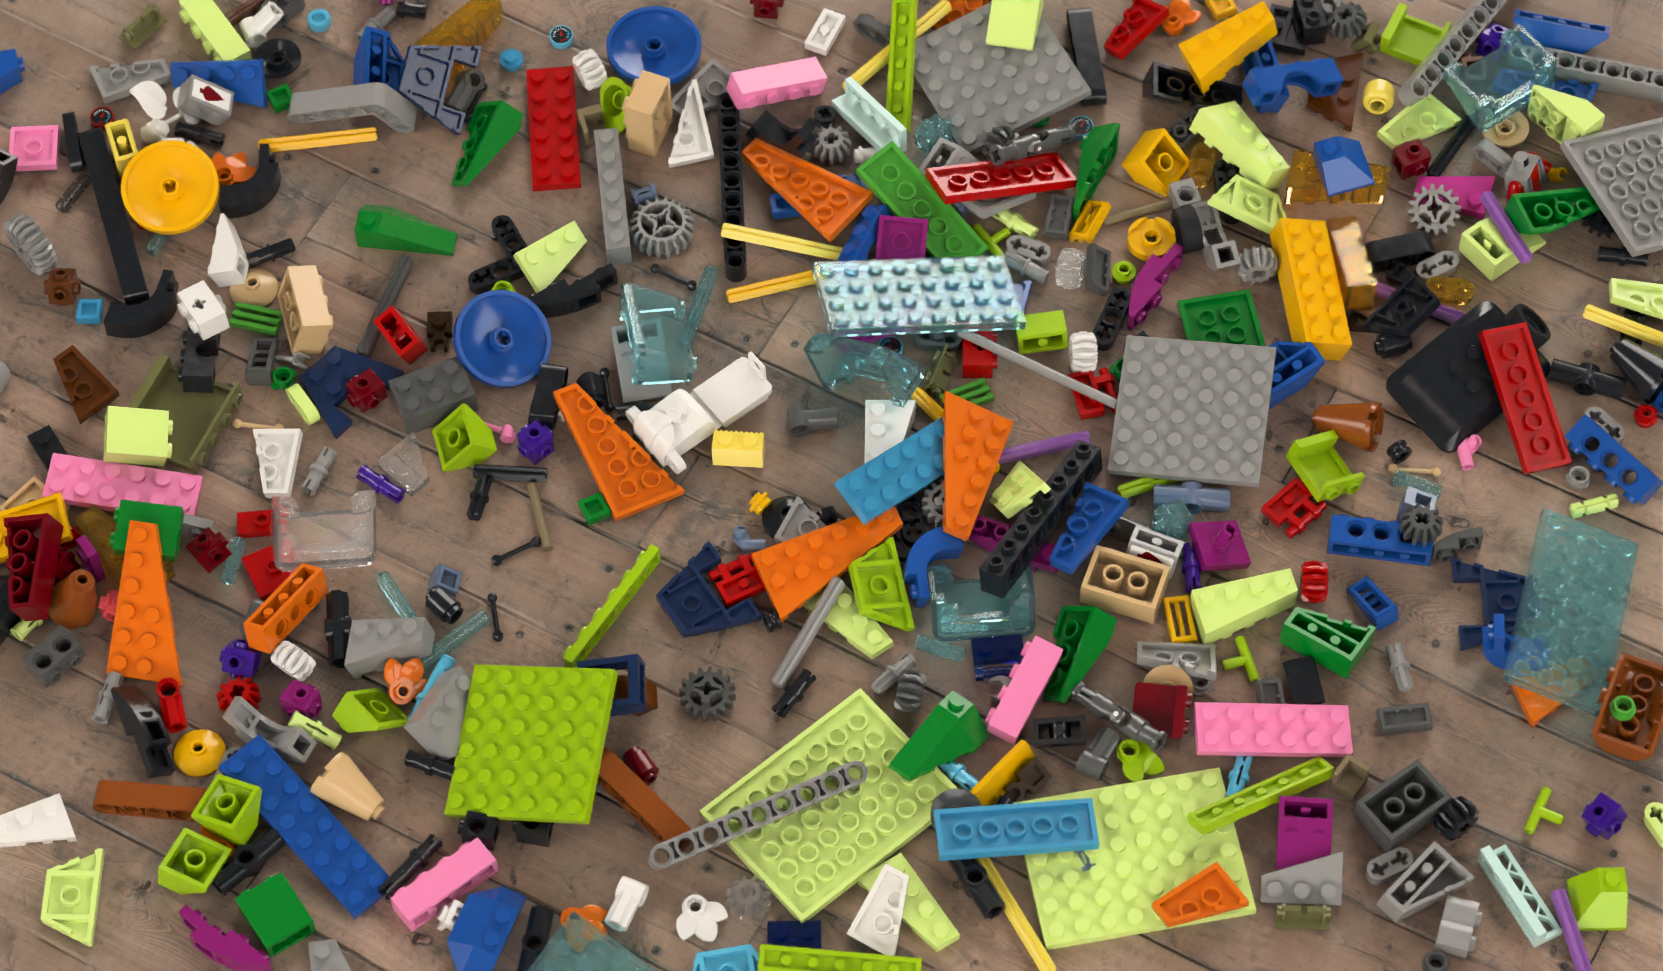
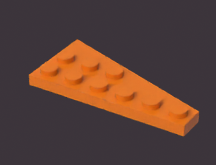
(616, 461)

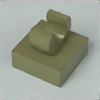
(1367, 38)

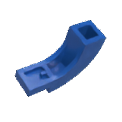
(927, 549)
(1496, 642)

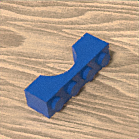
(1316, 76)
(863, 234)

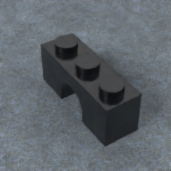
(198, 371)

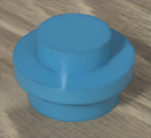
(511, 60)

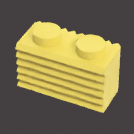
(121, 143)
(738, 449)

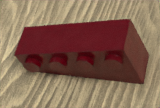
(32, 563)

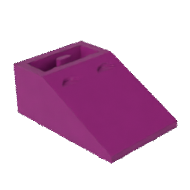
(1303, 830)

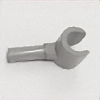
(297, 359)

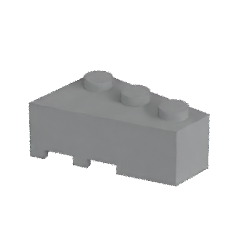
(377, 640)
(441, 714)
(1424, 884)

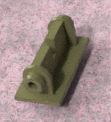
(143, 27)
(941, 362)
(1303, 916)

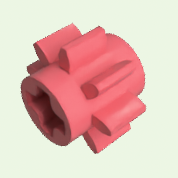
(108, 605)

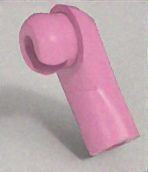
(1467, 449)

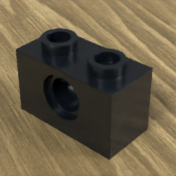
(1059, 731)

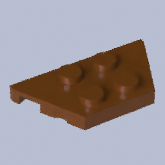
(1342, 104)

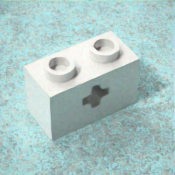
(203, 310)

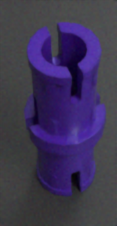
(380, 484)
(1191, 568)

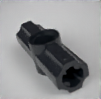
(1586, 379)
(337, 626)
(259, 850)
(982, 892)
(537, 932)

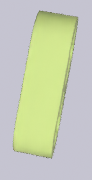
(303, 404)
(1653, 824)

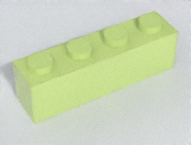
(214, 30)

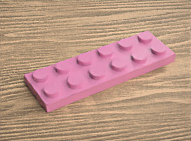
(104, 484)
(1272, 730)

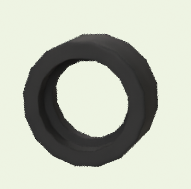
(1187, 229)
(1538, 329)

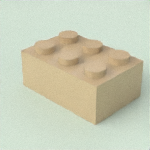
(648, 113)
(305, 309)
(1124, 584)

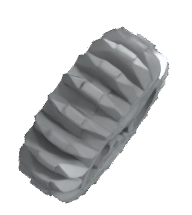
(657, 219)
(30, 243)

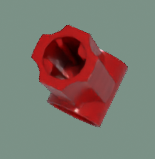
(171, 706)

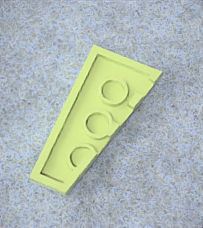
(1637, 296)
(858, 629)
(920, 907)

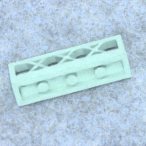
(869, 117)
(1516, 899)

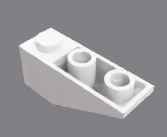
(228, 258)

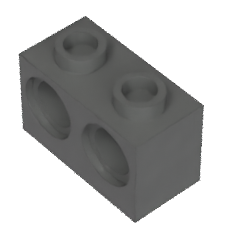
(49, 652)

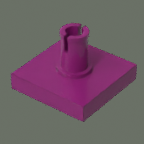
(901, 238)
(1219, 545)

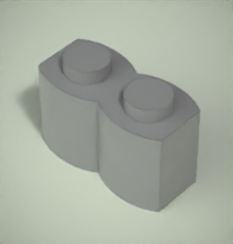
(1457, 926)

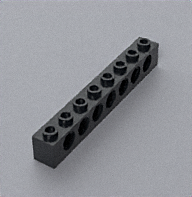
(1040, 520)

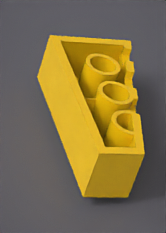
(1227, 44)

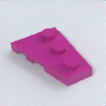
(1465, 187)

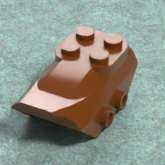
(1638, 736)

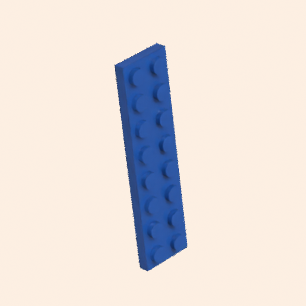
(308, 827)

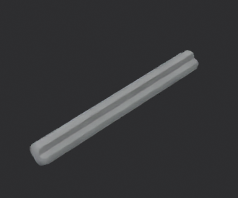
(808, 632)

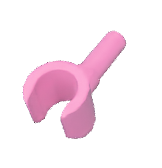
(506, 432)

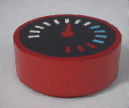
(101, 116)

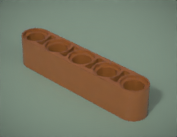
(147, 800)
(640, 800)

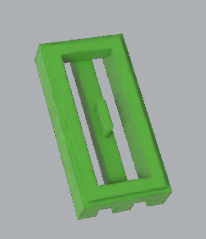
(258, 315)
(971, 391)

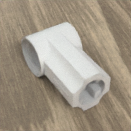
(257, 26)
(628, 897)

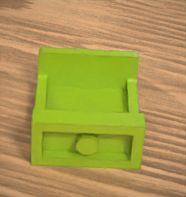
(1410, 37)
(1322, 467)

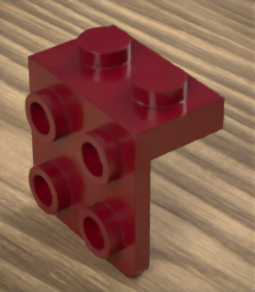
(1163, 707)

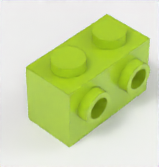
(1044, 330)

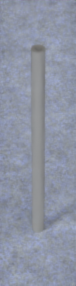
(1039, 368)

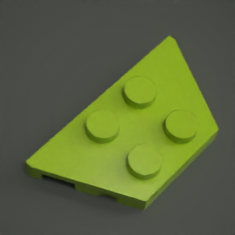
(881, 587)

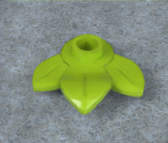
(1141, 762)

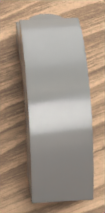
(1216, 249)
(290, 743)

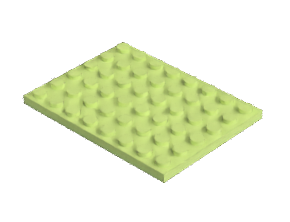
(834, 843)
(1140, 858)

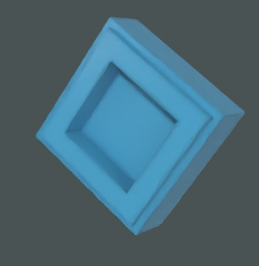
(89, 311)

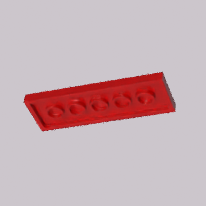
(553, 128)
(987, 181)
(1525, 398)

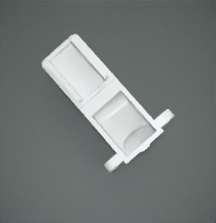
(687, 419)

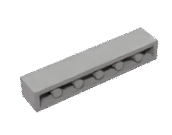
(612, 196)

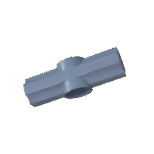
(1193, 496)

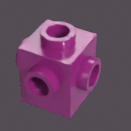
(301, 698)

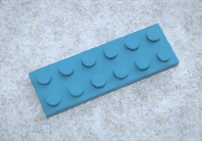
(895, 473)
(1015, 829)

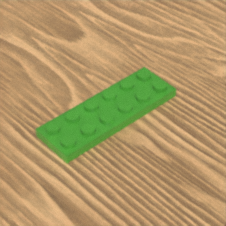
(911, 195)

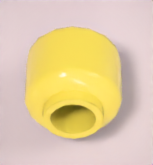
(1378, 96)

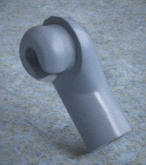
(745, 542)

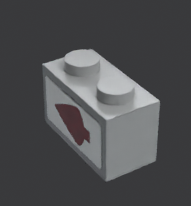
(205, 100)
(1155, 547)

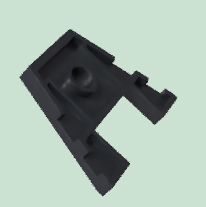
(1401, 311)

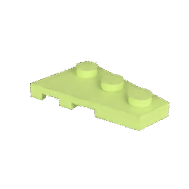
(1418, 122)
(550, 255)

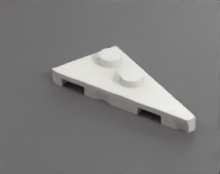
(692, 139)

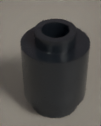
(1391, 345)
(592, 385)
(444, 605)

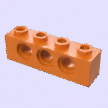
(285, 608)

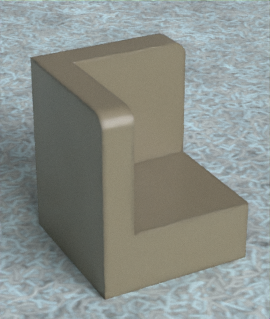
(590, 119)
(1350, 777)

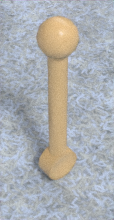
(237, 423)
(1436, 472)

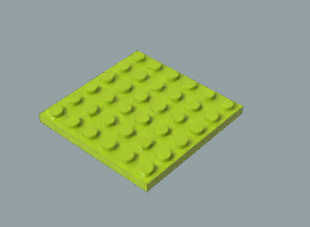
(532, 743)

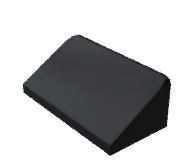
(1304, 681)

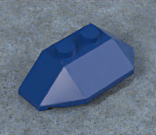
(1561, 32)
(377, 59)
(1294, 368)
(484, 928)

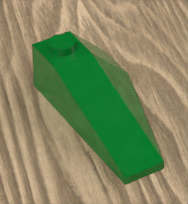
(490, 130)
(1096, 156)
(1549, 210)
(395, 230)
(1083, 636)
(946, 733)

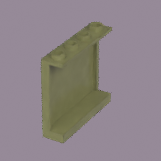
(195, 415)

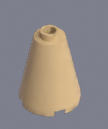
(348, 789)

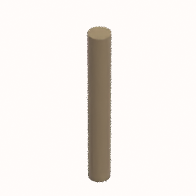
(1138, 212)
(539, 517)

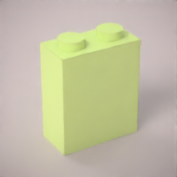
(137, 436)

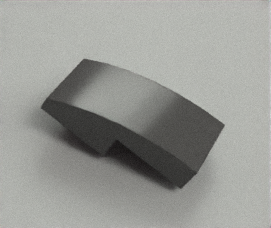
(1180, 129)
(1449, 546)

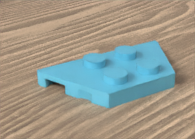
(727, 959)

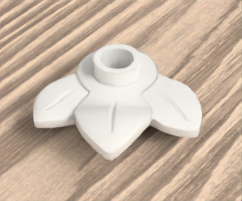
(702, 922)

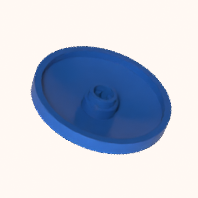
(654, 41)
(502, 339)

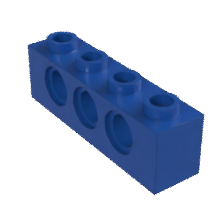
(1261, 58)
(1646, 481)
(1368, 546)

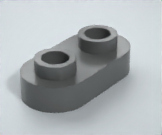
(872, 29)
(937, 341)

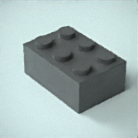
(431, 394)
(1401, 806)

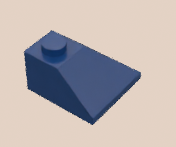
(1342, 165)

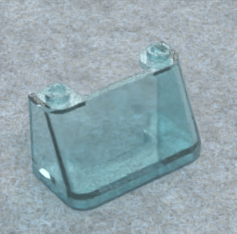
(1503, 79)
(656, 335)
(844, 358)
(966, 612)

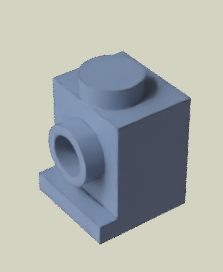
(1412, 497)

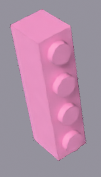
(776, 83)
(1024, 689)
(444, 883)

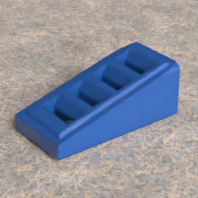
(1381, 616)

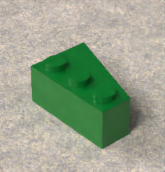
(1330, 641)

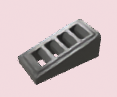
(260, 369)

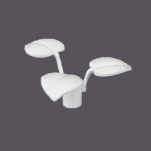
(153, 101)

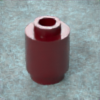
(641, 764)

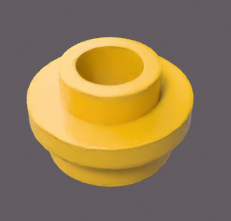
(759, 503)

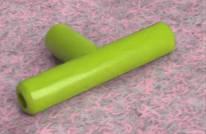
(992, 240)
(1245, 659)
(1539, 811)

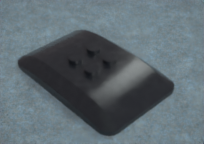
(1450, 382)

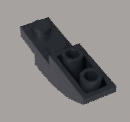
(564, 299)
(147, 727)

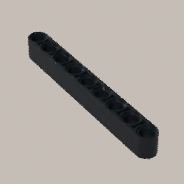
(731, 185)
(114, 216)

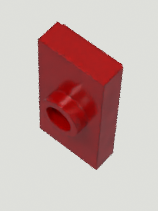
(254, 524)

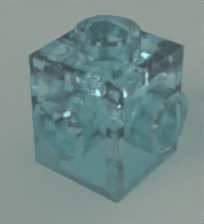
(931, 130)
(1172, 519)

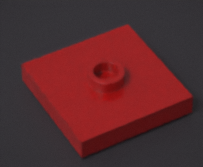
(263, 572)

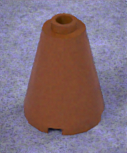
(1352, 422)
(74, 600)

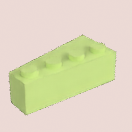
(1241, 143)
(1241, 603)

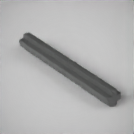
(388, 298)

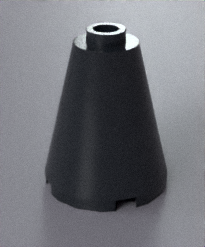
(1640, 368)

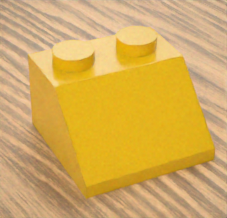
(1156, 161)

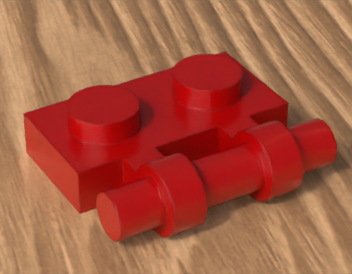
(1087, 406)
(1288, 502)
(739, 586)

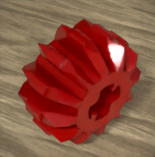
(1314, 581)
(238, 687)

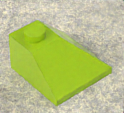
(463, 439)
(368, 711)
(229, 809)
(192, 863)
(1599, 899)

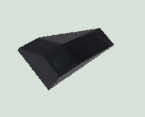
(1177, 86)

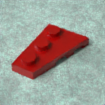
(1137, 24)

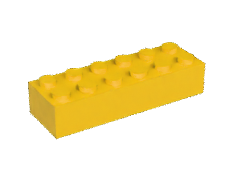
(1311, 286)

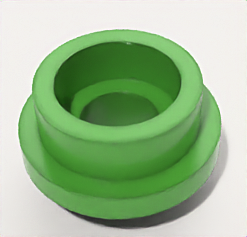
(1622, 702)

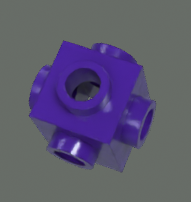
(1489, 39)
(535, 442)
(240, 659)
(1603, 817)

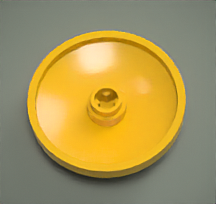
(170, 187)

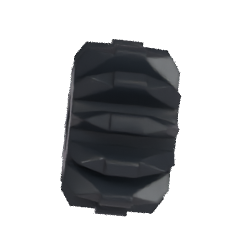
(1456, 818)

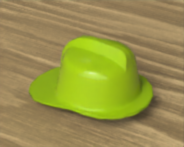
(612, 97)

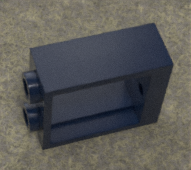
(636, 682)

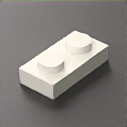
(825, 32)

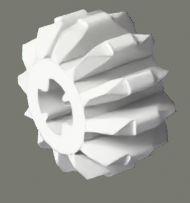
(589, 69)
(1083, 352)
(293, 661)

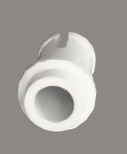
(863, 154)

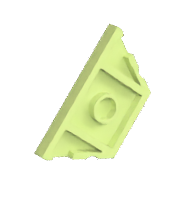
(1249, 203)
(1017, 490)
(73, 897)

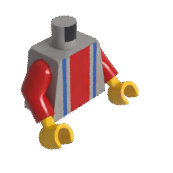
(1529, 173)

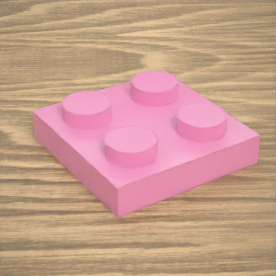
(35, 147)

